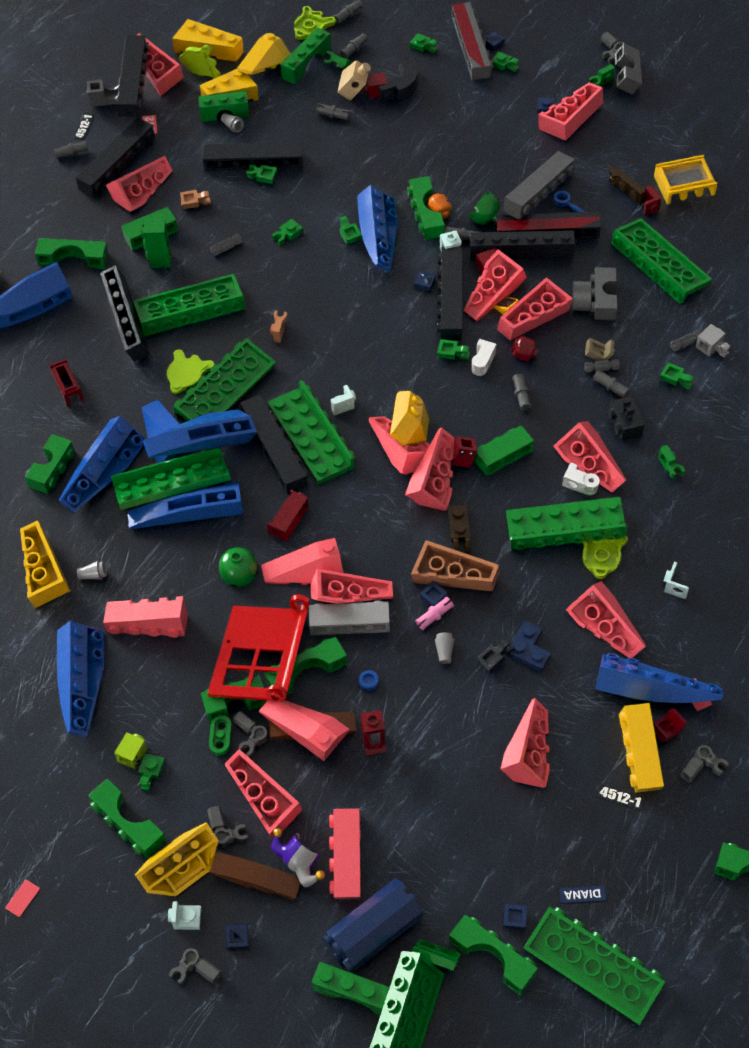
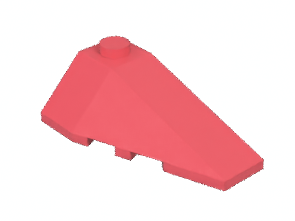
(308, 727)

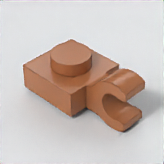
(192, 199)
(277, 328)

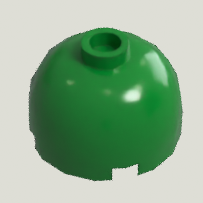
(485, 209)
(238, 567)

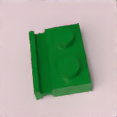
(437, 954)

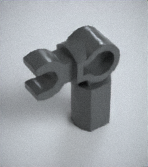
(613, 44)
(258, 733)
(703, 756)
(218, 826)
(191, 960)

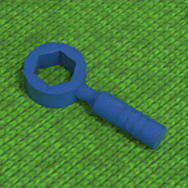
(564, 203)

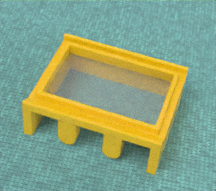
(684, 176)

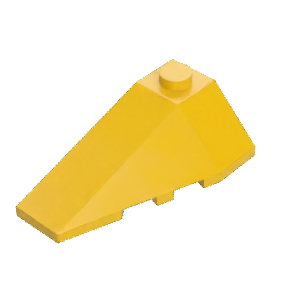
(264, 54)

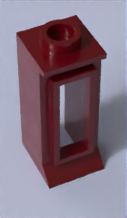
(60, 368)
(288, 516)
(373, 723)

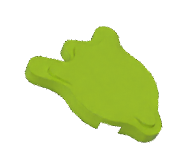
(310, 21)
(199, 62)
(186, 371)
(603, 556)

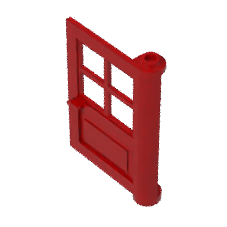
(261, 631)

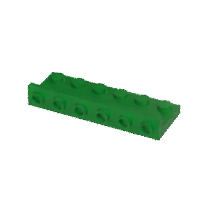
(659, 259)
(189, 304)
(226, 382)
(312, 434)
(170, 478)
(566, 523)
(595, 964)
(408, 1003)

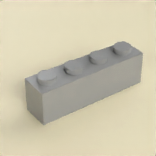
(349, 618)

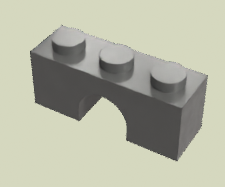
(630, 76)
(100, 94)
(604, 304)

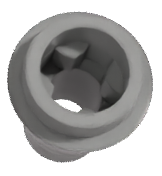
(234, 123)
(93, 571)
(444, 645)

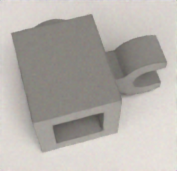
(712, 340)

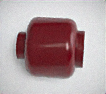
(524, 348)

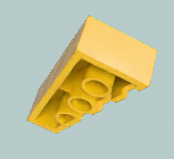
(194, 34)
(43, 571)
(641, 747)

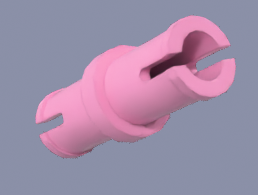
(434, 613)

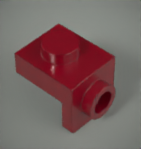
(652, 200)
(669, 726)

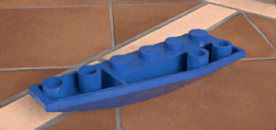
(378, 225)
(34, 295)
(203, 433)
(107, 456)
(199, 504)
(79, 674)
(649, 683)

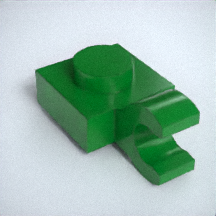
(423, 42)
(341, 61)
(505, 61)
(604, 76)
(349, 232)
(450, 349)
(674, 374)
(668, 460)
(150, 768)

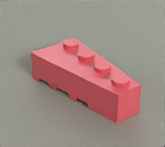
(162, 69)
(572, 112)
(534, 309)
(147, 617)
(267, 798)
(346, 853)

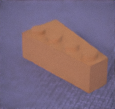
(453, 569)

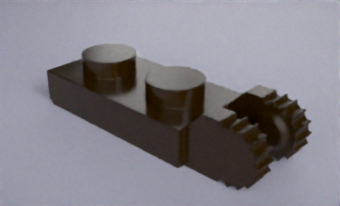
(627, 184)
(459, 526)

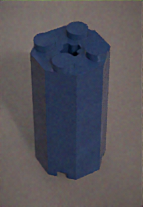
(373, 925)

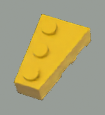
(229, 83)

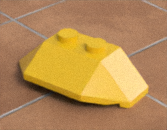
(409, 419)
(179, 862)

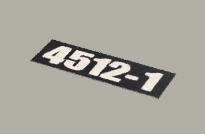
(83, 126)
(620, 796)

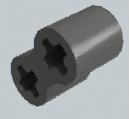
(581, 296)

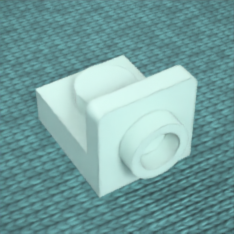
(450, 240)
(343, 402)
(185, 916)

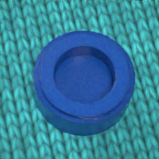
(368, 680)

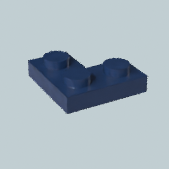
(525, 648)

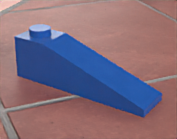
(156, 421)

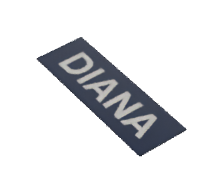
(582, 894)

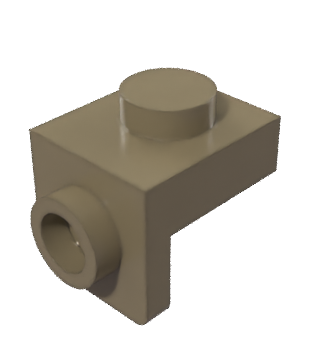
(598, 350)

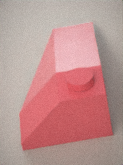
(136, 187)
(497, 281)
(587, 450)
(402, 457)
(432, 477)
(302, 564)
(346, 588)
(604, 617)
(526, 753)

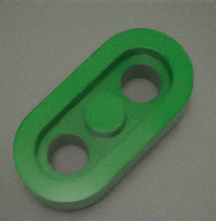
(220, 737)

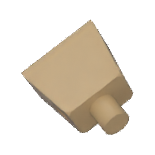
(353, 79)

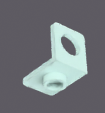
(670, 584)

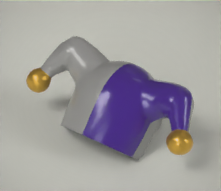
(297, 858)

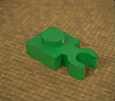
(263, 174)
(288, 230)

